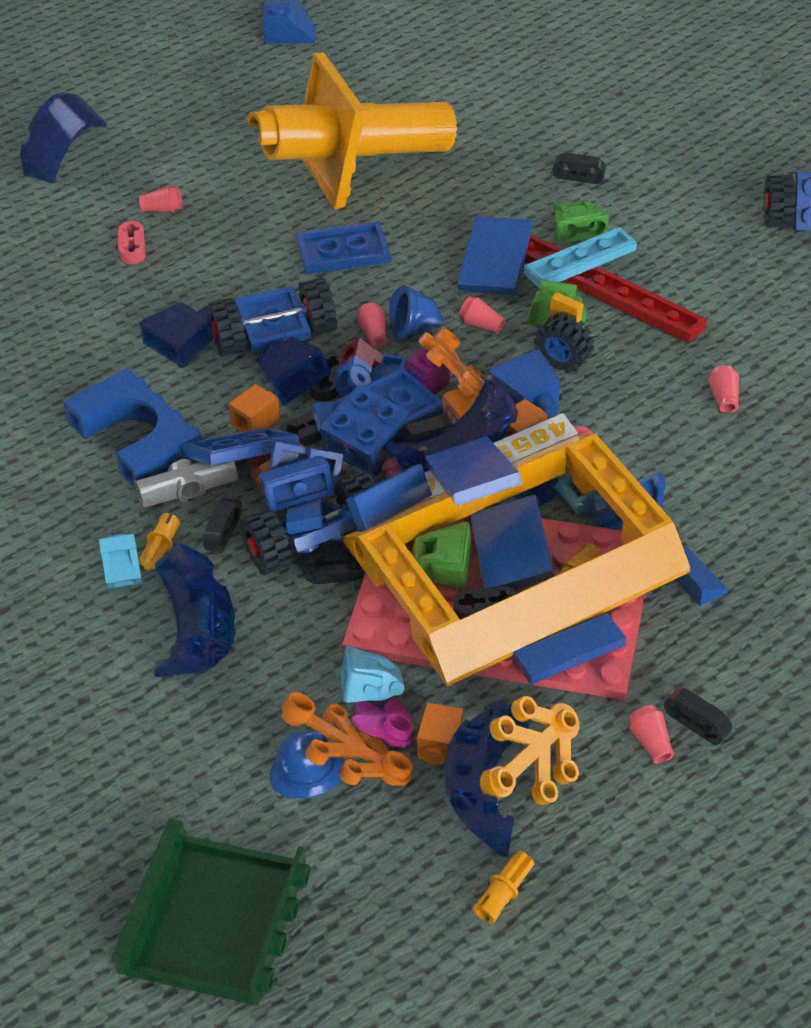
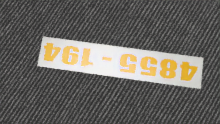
(523, 443)

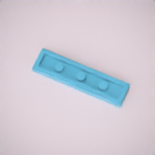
(581, 257)

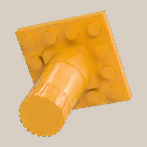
(338, 128)

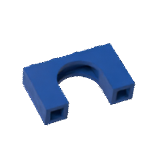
(129, 398)

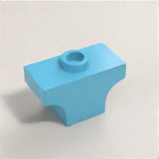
(120, 560)

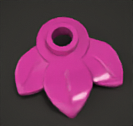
(390, 723)

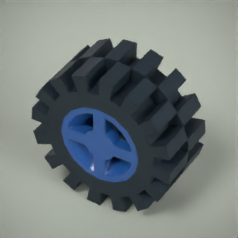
(564, 342)

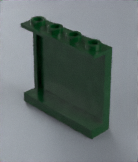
(211, 916)

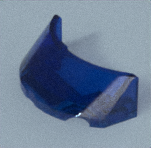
(53, 132)
(487, 416)
(201, 612)
(468, 756)

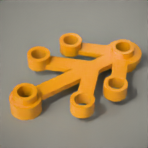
(560, 726)

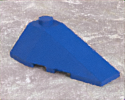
(287, 22)

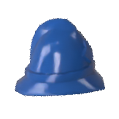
(412, 313)
(296, 775)

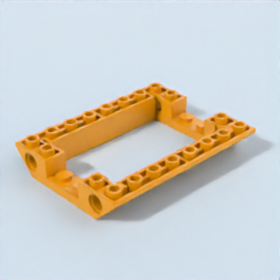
(487, 637)

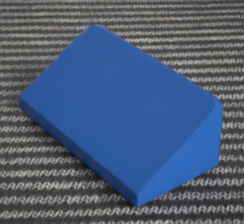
(297, 483)
(700, 582)

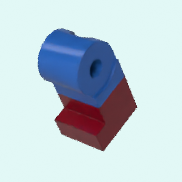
(355, 366)

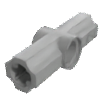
(184, 481)

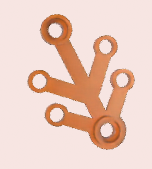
(442, 352)
(348, 743)

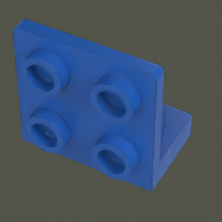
(362, 428)

